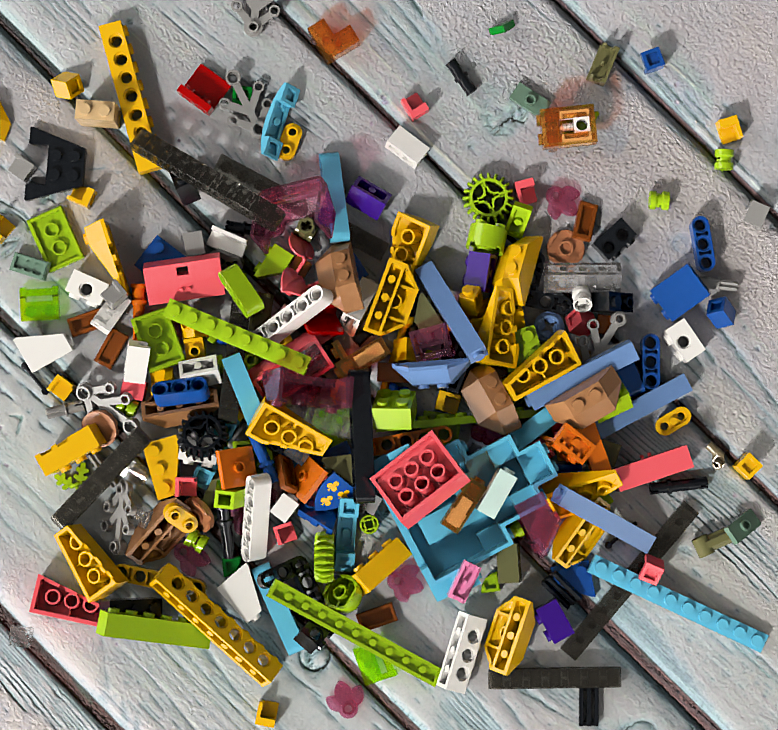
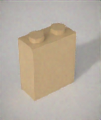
(97, 113)

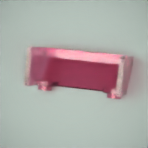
(298, 201)
(307, 390)
(538, 523)

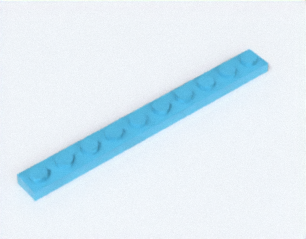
(678, 603)

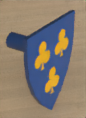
(330, 491)

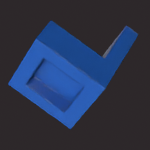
(652, 60)
(721, 312)

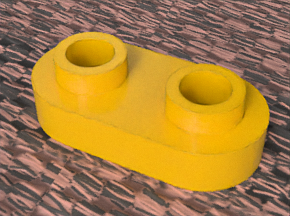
(289, 141)
(672, 421)
(181, 519)

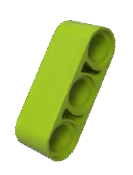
(241, 290)

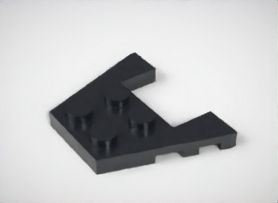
(64, 165)

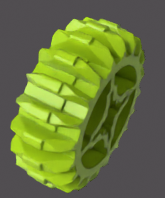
(485, 189)
(324, 557)

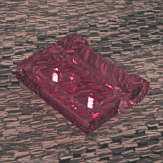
(430, 337)

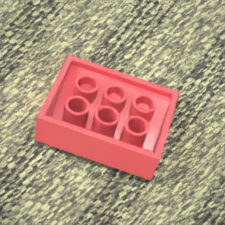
(419, 479)

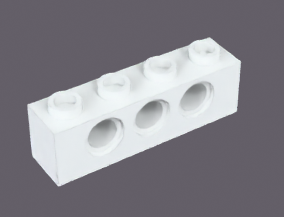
(460, 642)

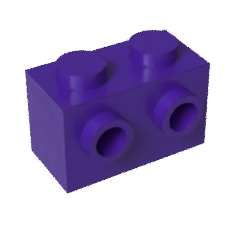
(368, 198)
(480, 270)
(554, 621)

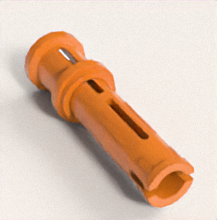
(138, 301)

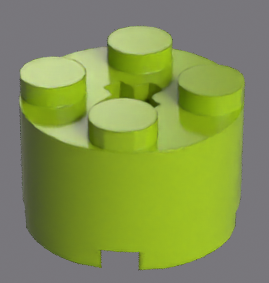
(487, 237)

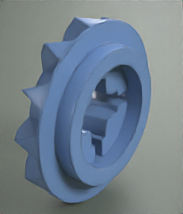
(549, 317)

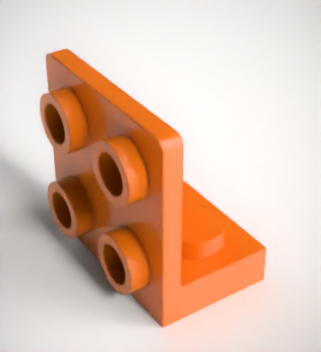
(570, 445)

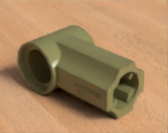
(306, 229)
(709, 543)

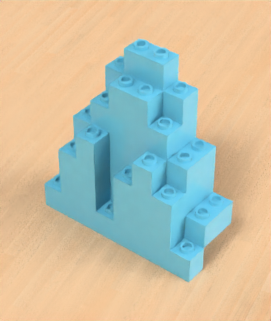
(441, 550)

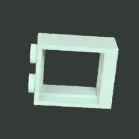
(496, 492)

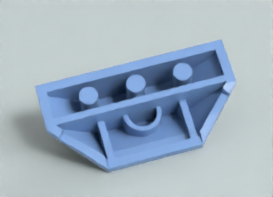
(432, 373)

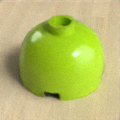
(343, 594)

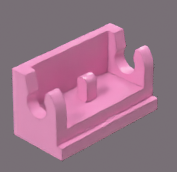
(464, 581)

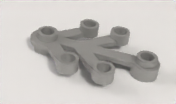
(256, 6)
(247, 108)
(601, 346)
(106, 403)
(121, 515)

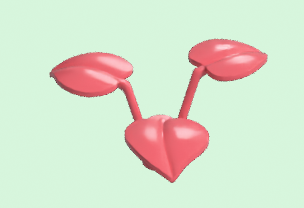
(291, 282)

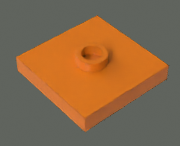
(235, 466)
(308, 478)

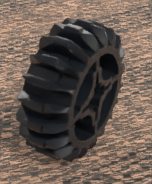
(190, 429)

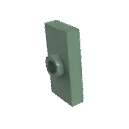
(529, 99)
(30, 266)
(742, 526)

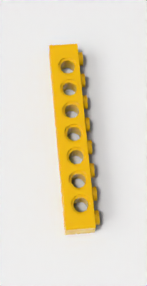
(109, 33)
(206, 624)

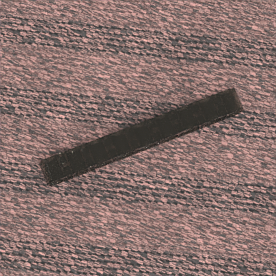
(207, 180)

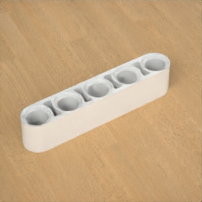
(296, 314)
(256, 517)

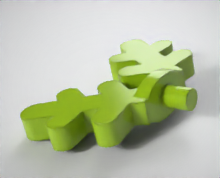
(80, 478)

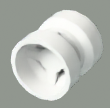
(582, 298)

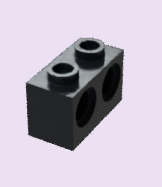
(611, 237)
(314, 630)

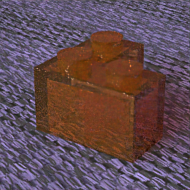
(333, 45)

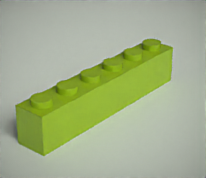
(150, 628)

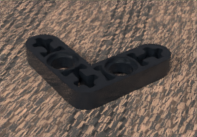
(537, 295)
(293, 572)

